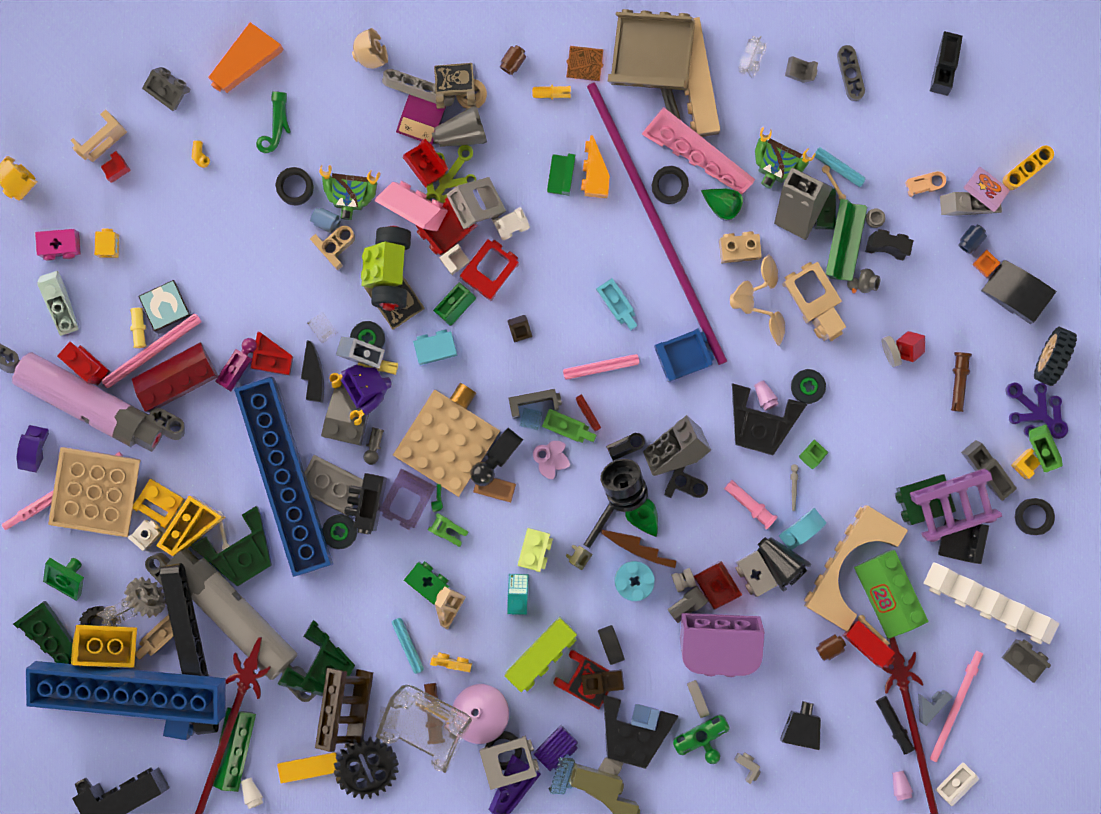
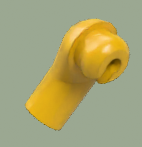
(198, 156)

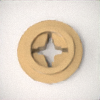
(480, 96)

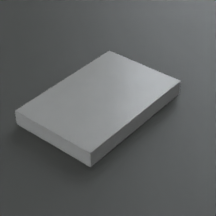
(330, 483)

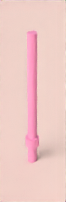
(971, 670)

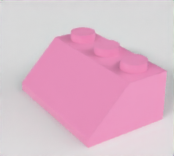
(412, 205)

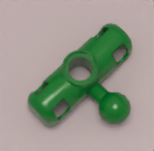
(712, 755)

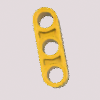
(1036, 164)

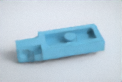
(617, 303)

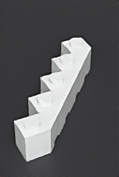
(991, 604)

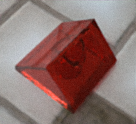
(717, 585)

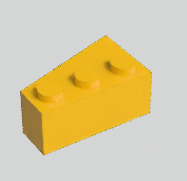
(189, 525)

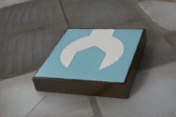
(164, 305)

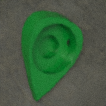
(723, 202)
(644, 518)

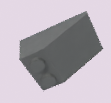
(337, 419)

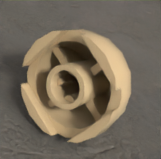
(369, 50)

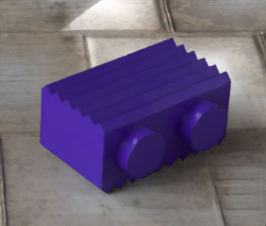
(556, 746)

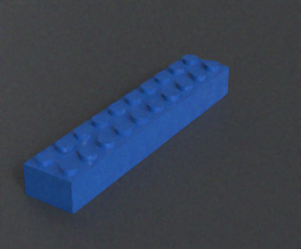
(283, 476)
(126, 692)

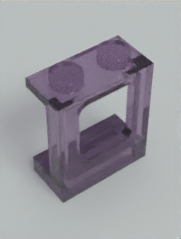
(414, 484)

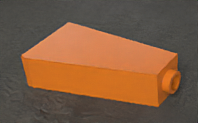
(245, 57)

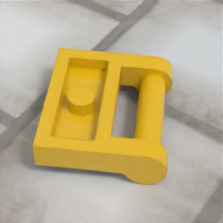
(160, 497)

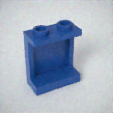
(684, 355)

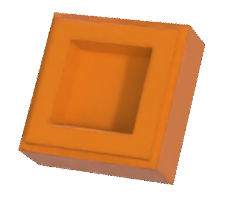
(986, 263)

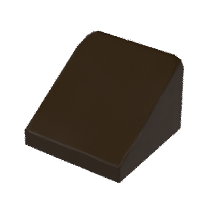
(519, 328)

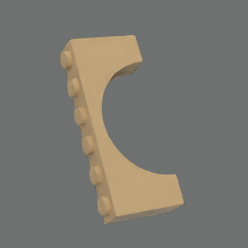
(826, 596)

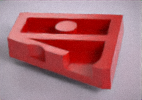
(270, 356)

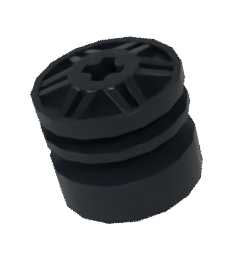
(624, 485)

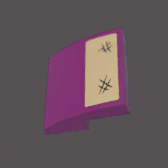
(420, 119)

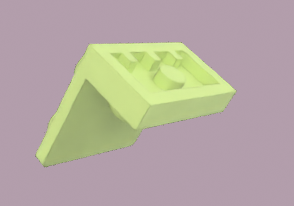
(534, 550)

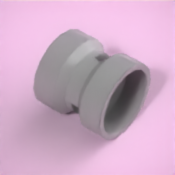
(679, 582)

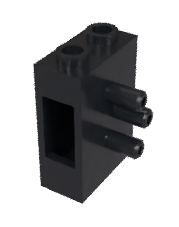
(368, 504)

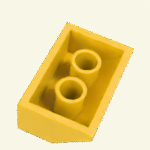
(104, 646)

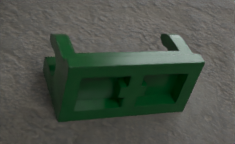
(827, 216)

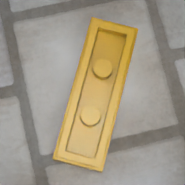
(307, 767)

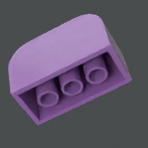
(721, 644)

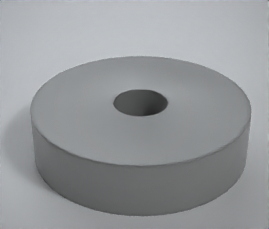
(891, 351)

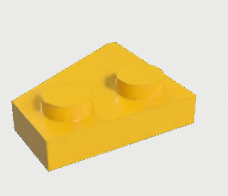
(443, 659)

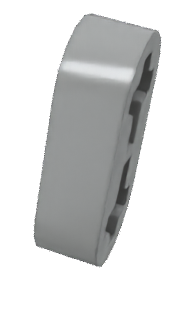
(698, 699)

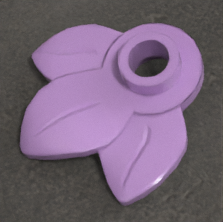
(554, 458)

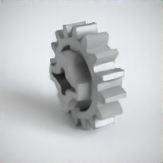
(145, 597)

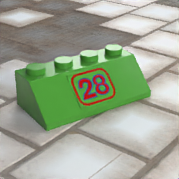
(891, 594)

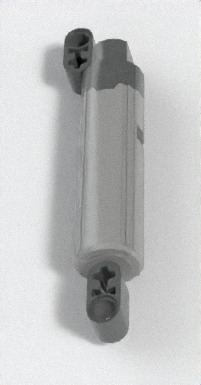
(232, 614)

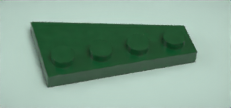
(48, 632)

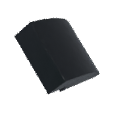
(1018, 291)

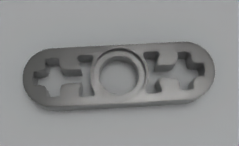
(852, 58)

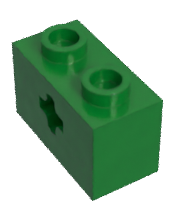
(416, 581)

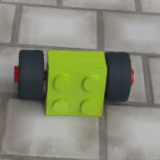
(384, 267)

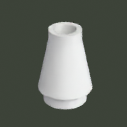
(251, 794)

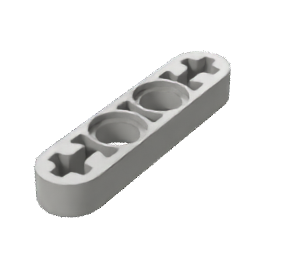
(392, 79)

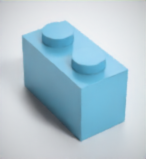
(435, 347)

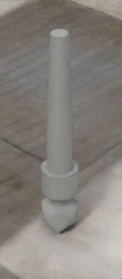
(794, 477)

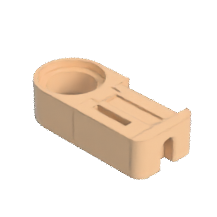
(924, 183)

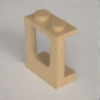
(112, 130)
(819, 305)

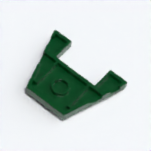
(243, 558)
(327, 657)

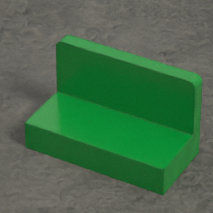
(561, 174)

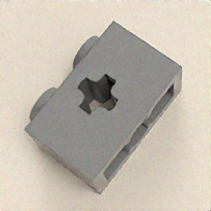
(765, 579)

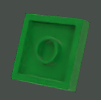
(64, 578)

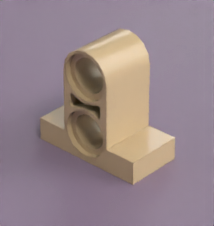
(334, 238)

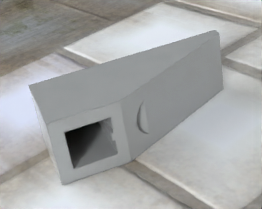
(963, 204)

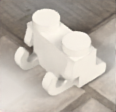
(510, 223)

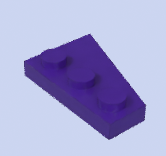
(509, 796)

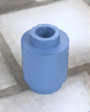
(325, 220)

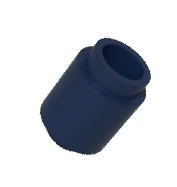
(972, 238)

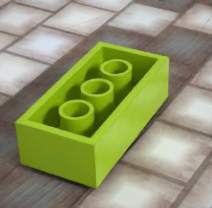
(540, 654)

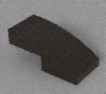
(602, 682)

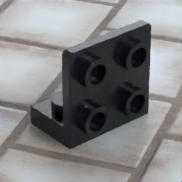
(966, 544)

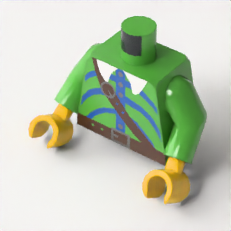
(777, 159)
(349, 191)

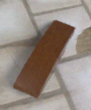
(632, 544)

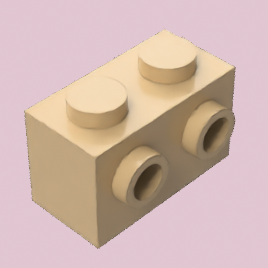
(740, 248)
(828, 325)

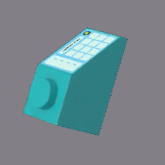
(517, 594)

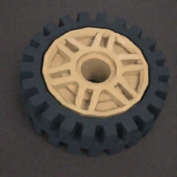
(1055, 356)

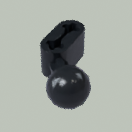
(483, 472)

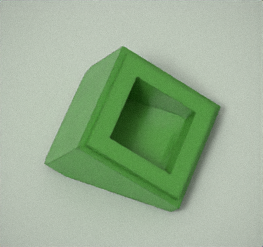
(813, 454)

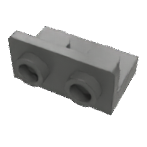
(165, 87)
(1026, 660)

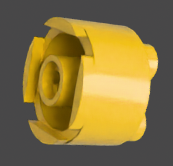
(15, 179)

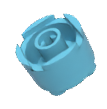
(645, 578)

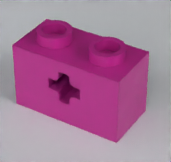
(48, 239)

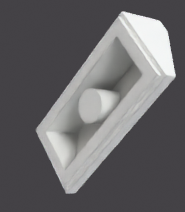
(957, 784)

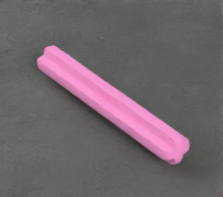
(602, 366)

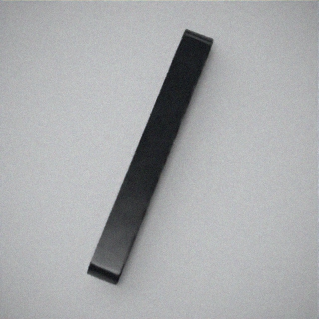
(185, 628)

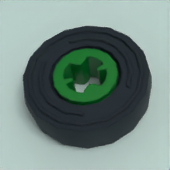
(364, 327)
(799, 391)
(336, 541)

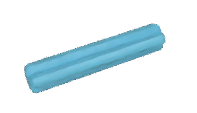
(840, 167)
(407, 645)

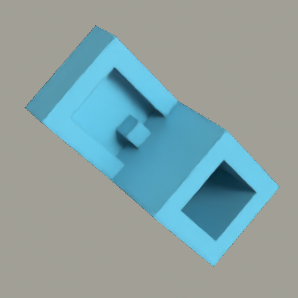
(803, 529)

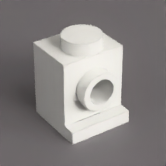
(153, 534)

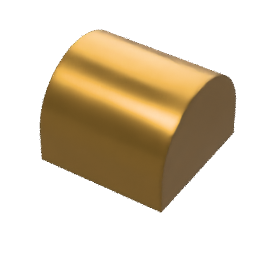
(463, 395)

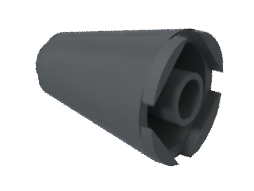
(461, 130)

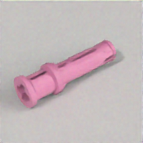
(758, 510)

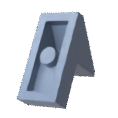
(929, 710)

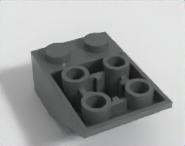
(801, 203)
(677, 447)

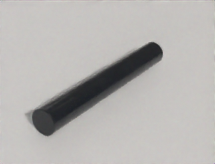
(598, 527)

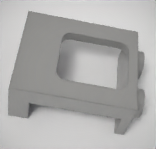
(467, 206)
(492, 766)

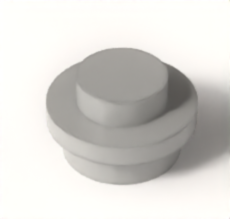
(875, 218)

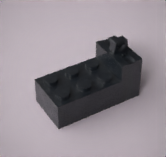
(130, 795)

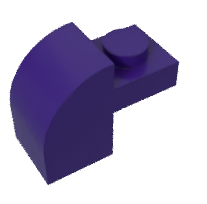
(30, 447)

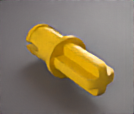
(551, 92)

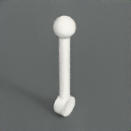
(225, 545)

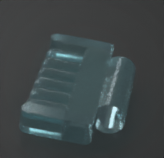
(562, 777)

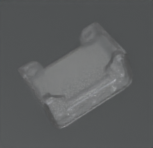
(424, 724)

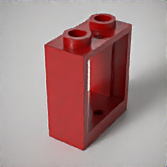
(869, 645)

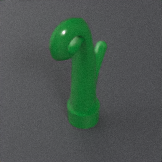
(279, 121)

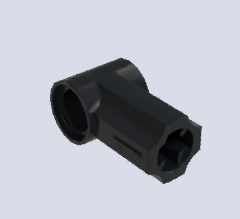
(623, 446)

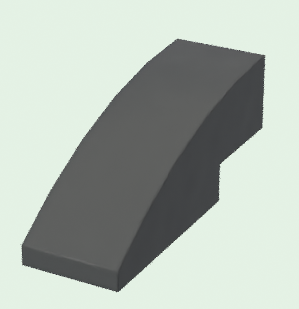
(979, 459)

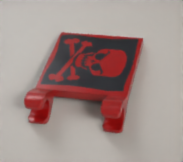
(575, 685)

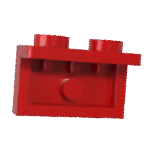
(426, 163)

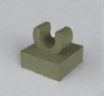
(580, 557)

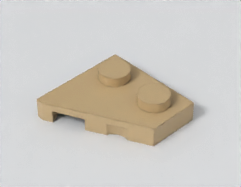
(447, 606)

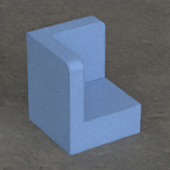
(645, 716)

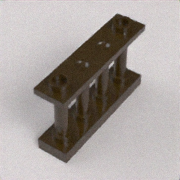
(332, 704)

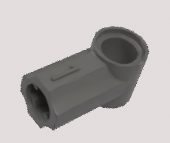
(691, 601)

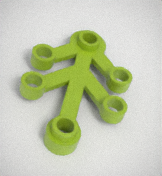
(447, 180)

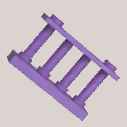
(942, 491)

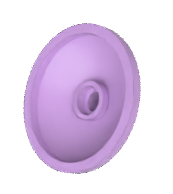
(492, 714)

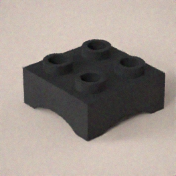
(883, 241)

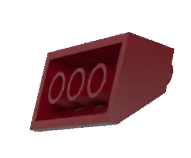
(174, 378)

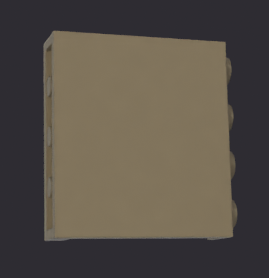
(652, 50)

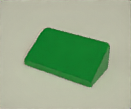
(454, 304)

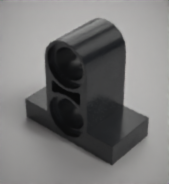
(688, 487)

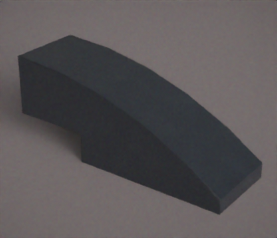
(946, 63)
(313, 373)

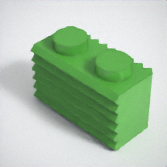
(1045, 448)

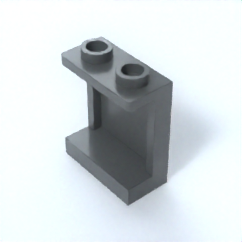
(534, 398)

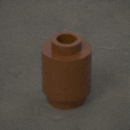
(513, 59)
(831, 647)

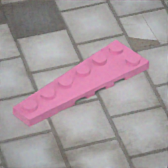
(676, 135)

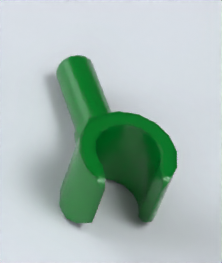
(437, 505)

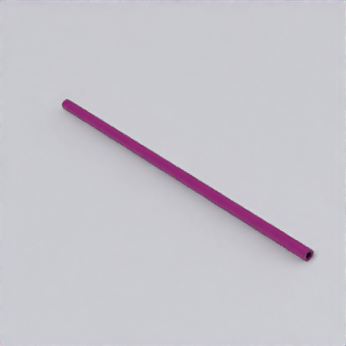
(656, 223)

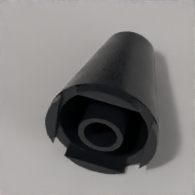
(782, 562)

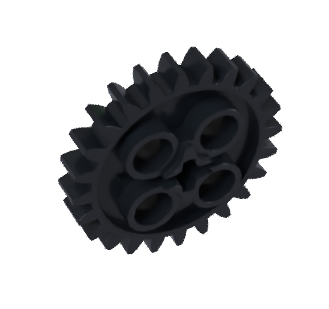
(348, 775)

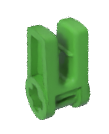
(447, 523)

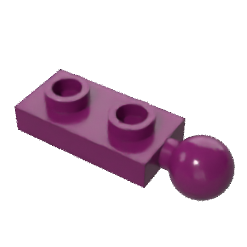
(236, 365)

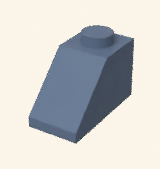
(360, 352)

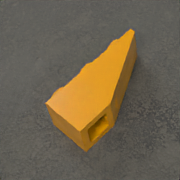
(597, 175)

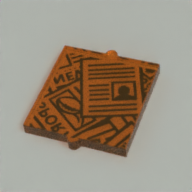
(584, 63)

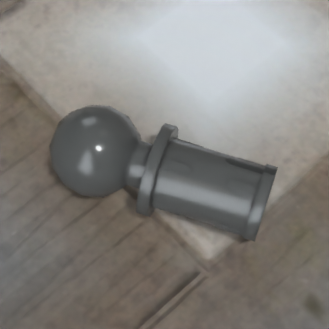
(371, 455)

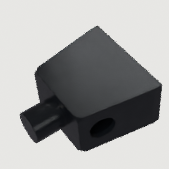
(802, 728)

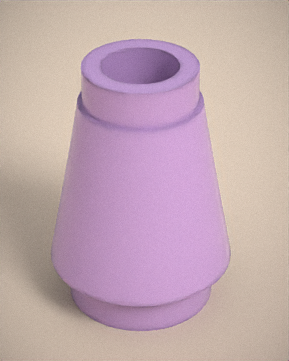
(765, 396)
(901, 786)

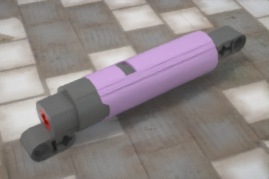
(89, 402)

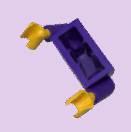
(364, 387)

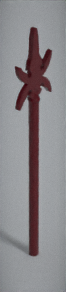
(901, 673)
(246, 676)

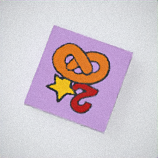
(986, 189)

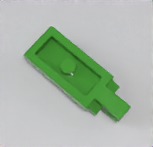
(567, 427)

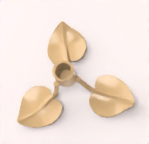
(744, 297)

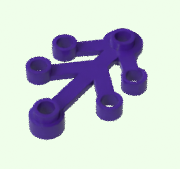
(1038, 412)

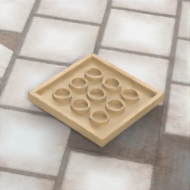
(446, 442)
(94, 492)

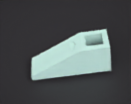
(57, 302)

